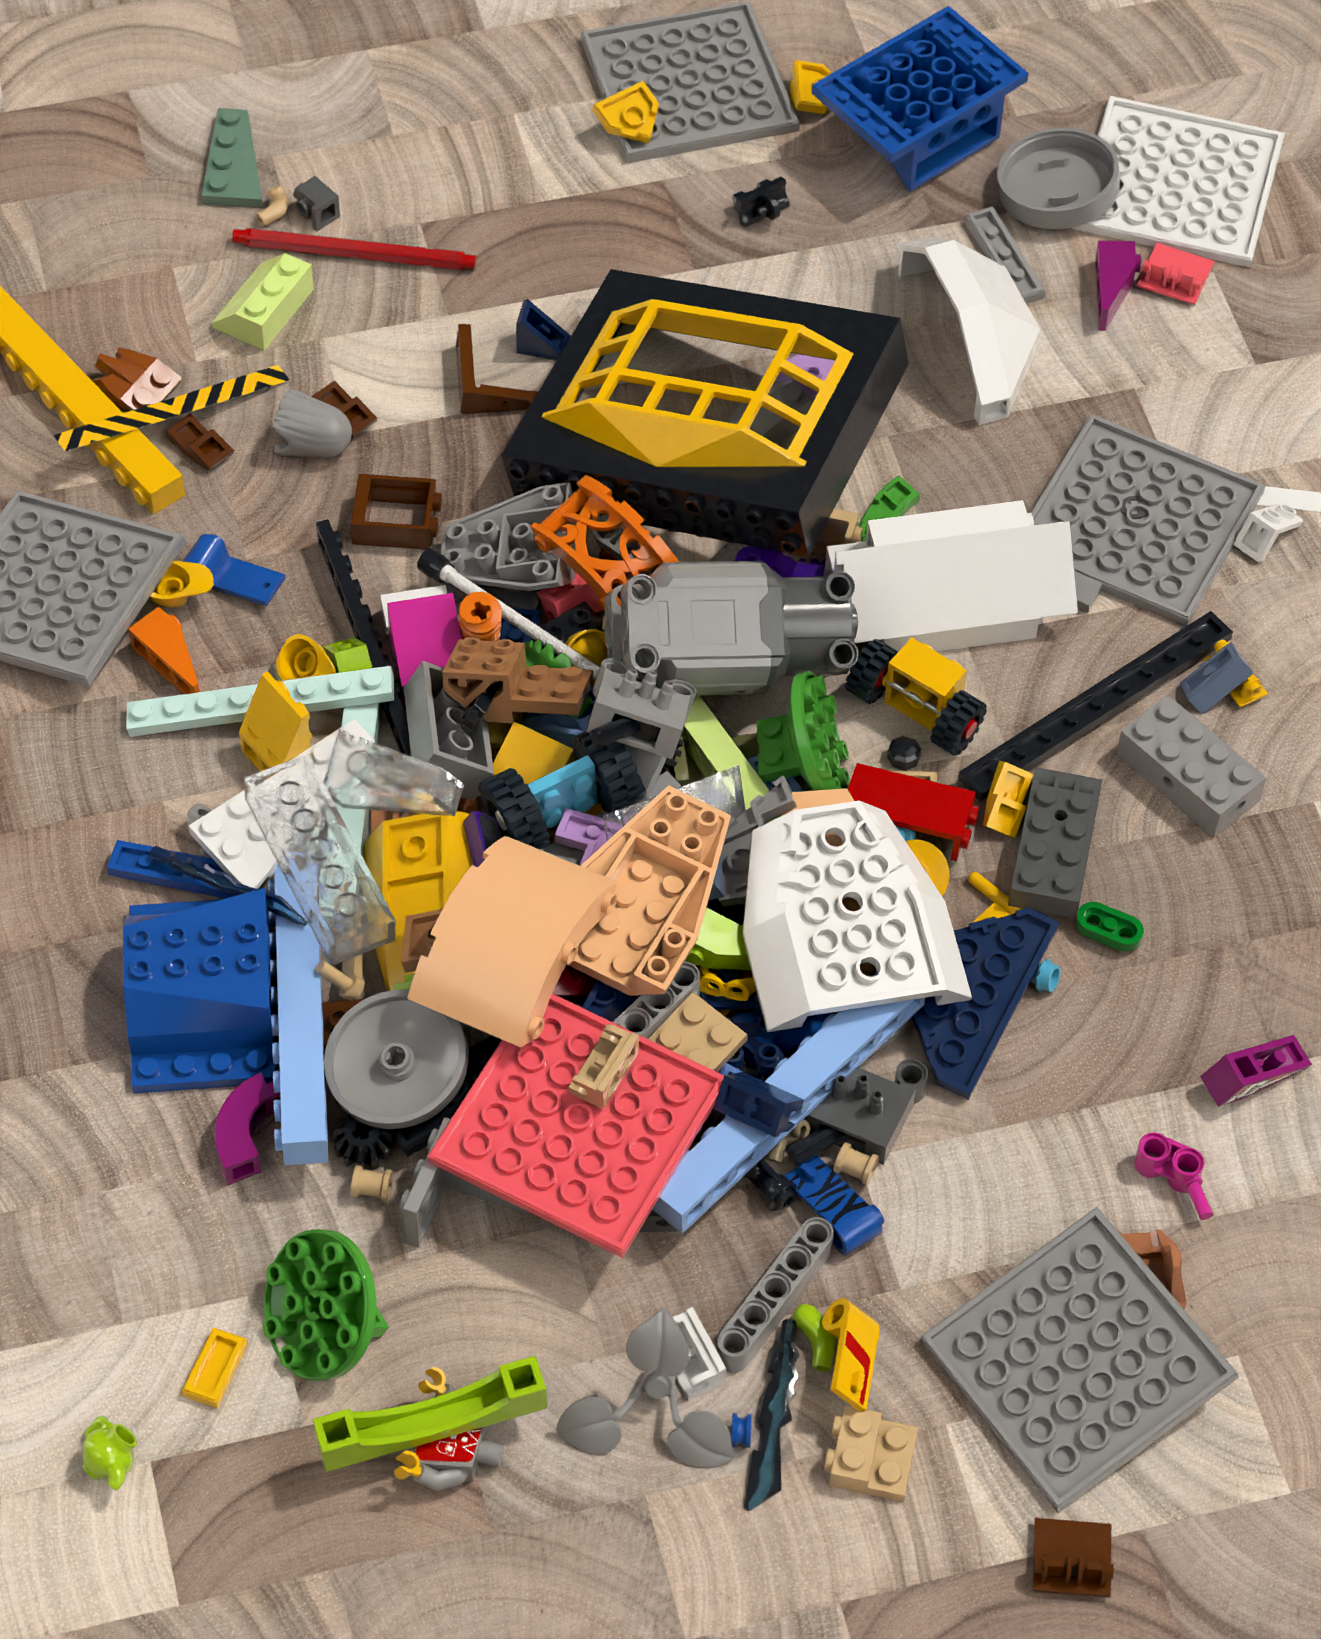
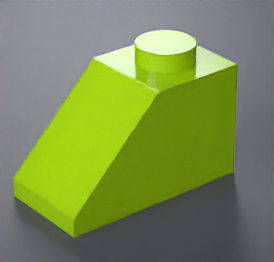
(348, 655)

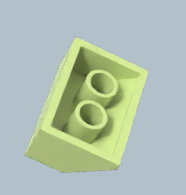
(266, 300)

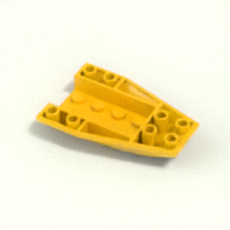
(416, 869)

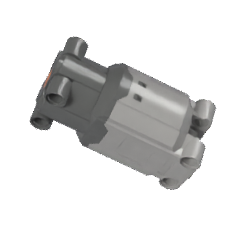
(732, 625)

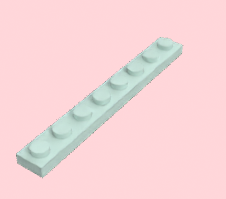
(231, 704)

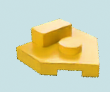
(804, 76)
(629, 113)

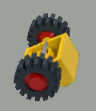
(921, 687)

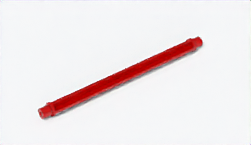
(354, 248)

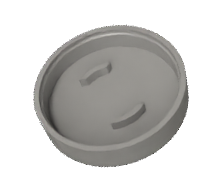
(1058, 178)

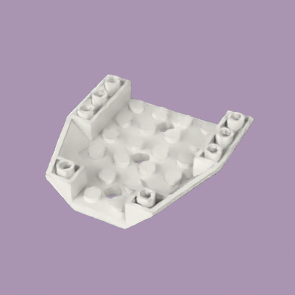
(811, 947)

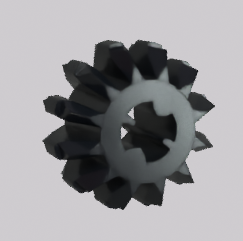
(353, 1149)

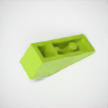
(719, 944)

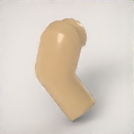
(277, 207)

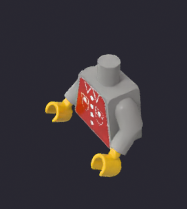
(450, 1459)

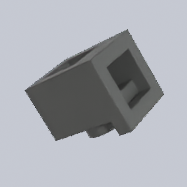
(317, 202)

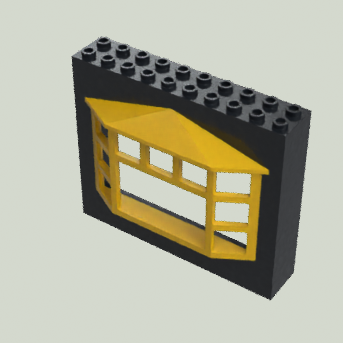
(702, 471)

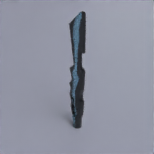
(765, 1466)

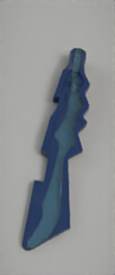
(222, 881)

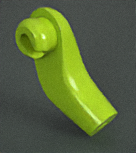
(822, 1342)

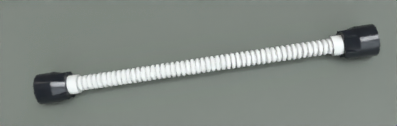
(440, 569)

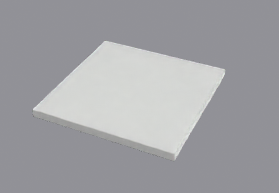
(1187, 180)

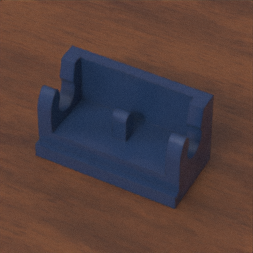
(757, 1103)

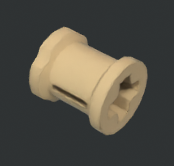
(856, 1164)
(371, 1183)

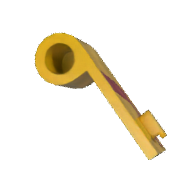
(855, 1353)

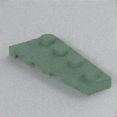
(232, 165)

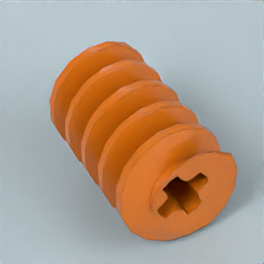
(480, 617)

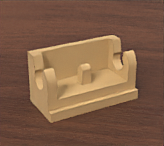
(605, 1066)

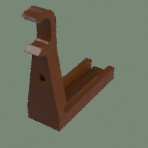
(486, 397)

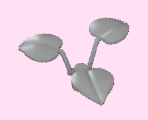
(663, 1354)

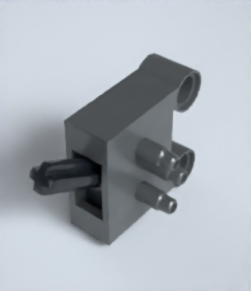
(863, 1113)

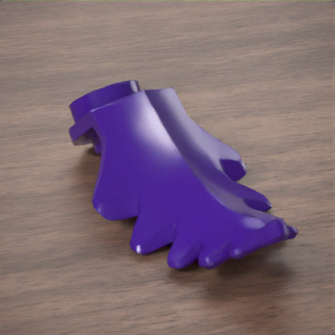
(781, 563)

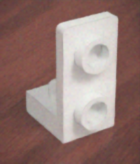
(1263, 528)

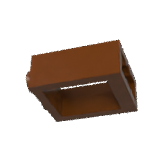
(395, 490)

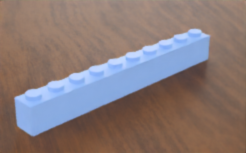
(300, 1035)
(735, 1147)

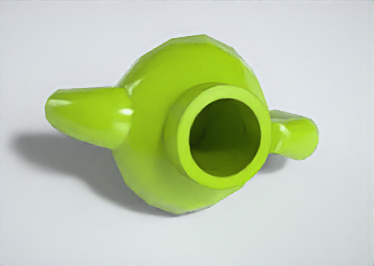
(108, 1451)

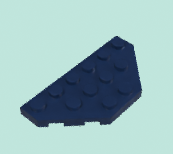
(999, 966)

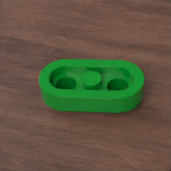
(1110, 926)

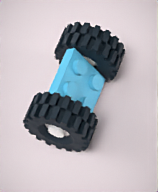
(598, 776)

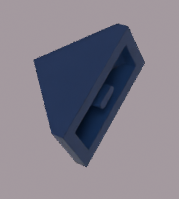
(538, 333)

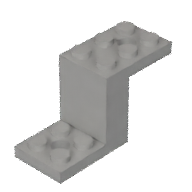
(430, 1184)

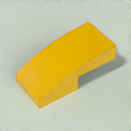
(1005, 799)

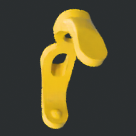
(746, 985)

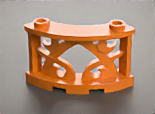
(592, 500)

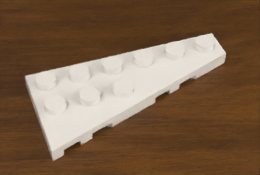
(233, 834)

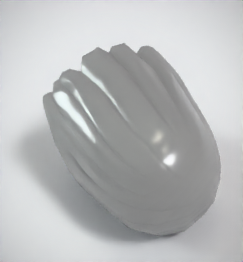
(310, 427)

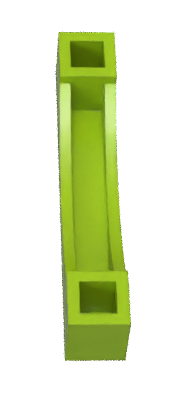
(362, 1435)

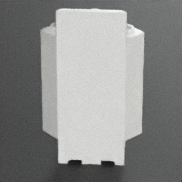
(958, 576)

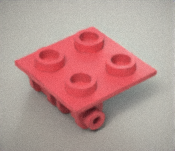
(1175, 273)

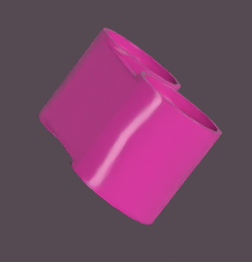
(1168, 1164)

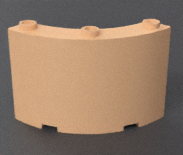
(509, 939)

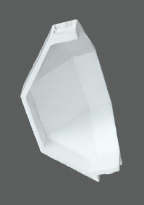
(992, 317)

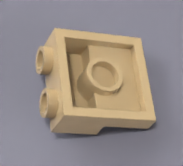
(871, 1454)

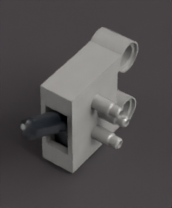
(638, 711)

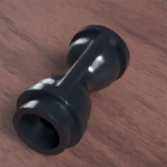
(773, 1187)

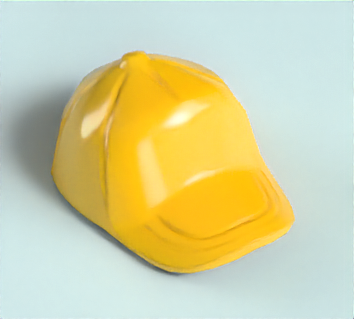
(180, 582)
(302, 658)

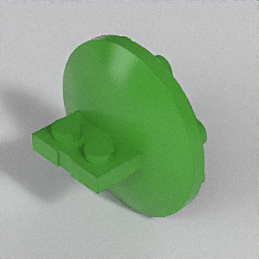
(804, 739)
(321, 1305)

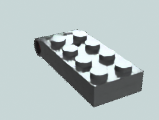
(1055, 842)

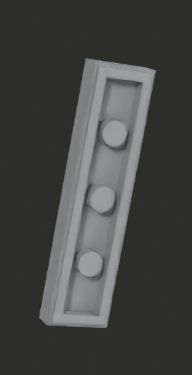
(1000, 247)

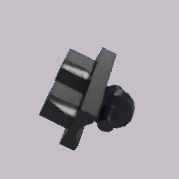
(761, 202)

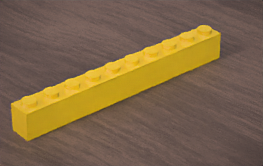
(80, 403)

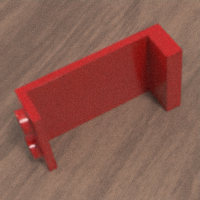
(918, 803)

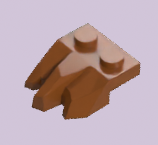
(134, 379)

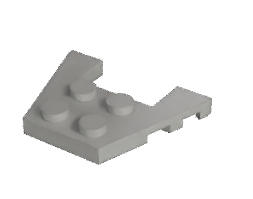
(738, 839)

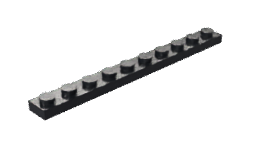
(360, 619)
(1099, 702)

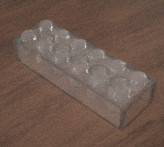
(319, 859)

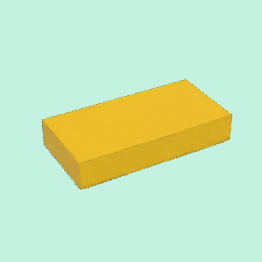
(215, 1367)

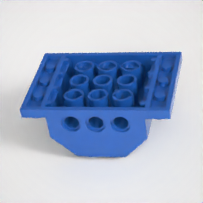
(925, 95)
(198, 993)

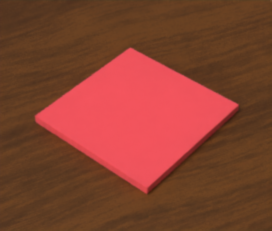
(565, 1156)

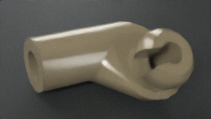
(799, 1132)

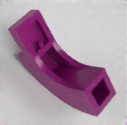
(235, 1126)

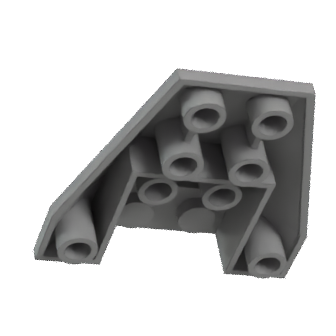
(499, 547)

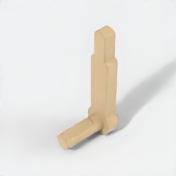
(348, 980)

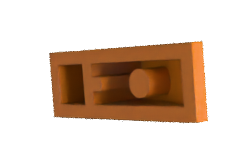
(162, 645)

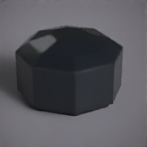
(904, 753)

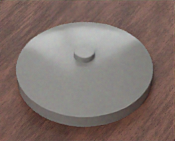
(395, 1061)

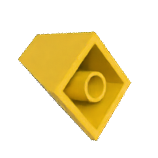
(531, 754)

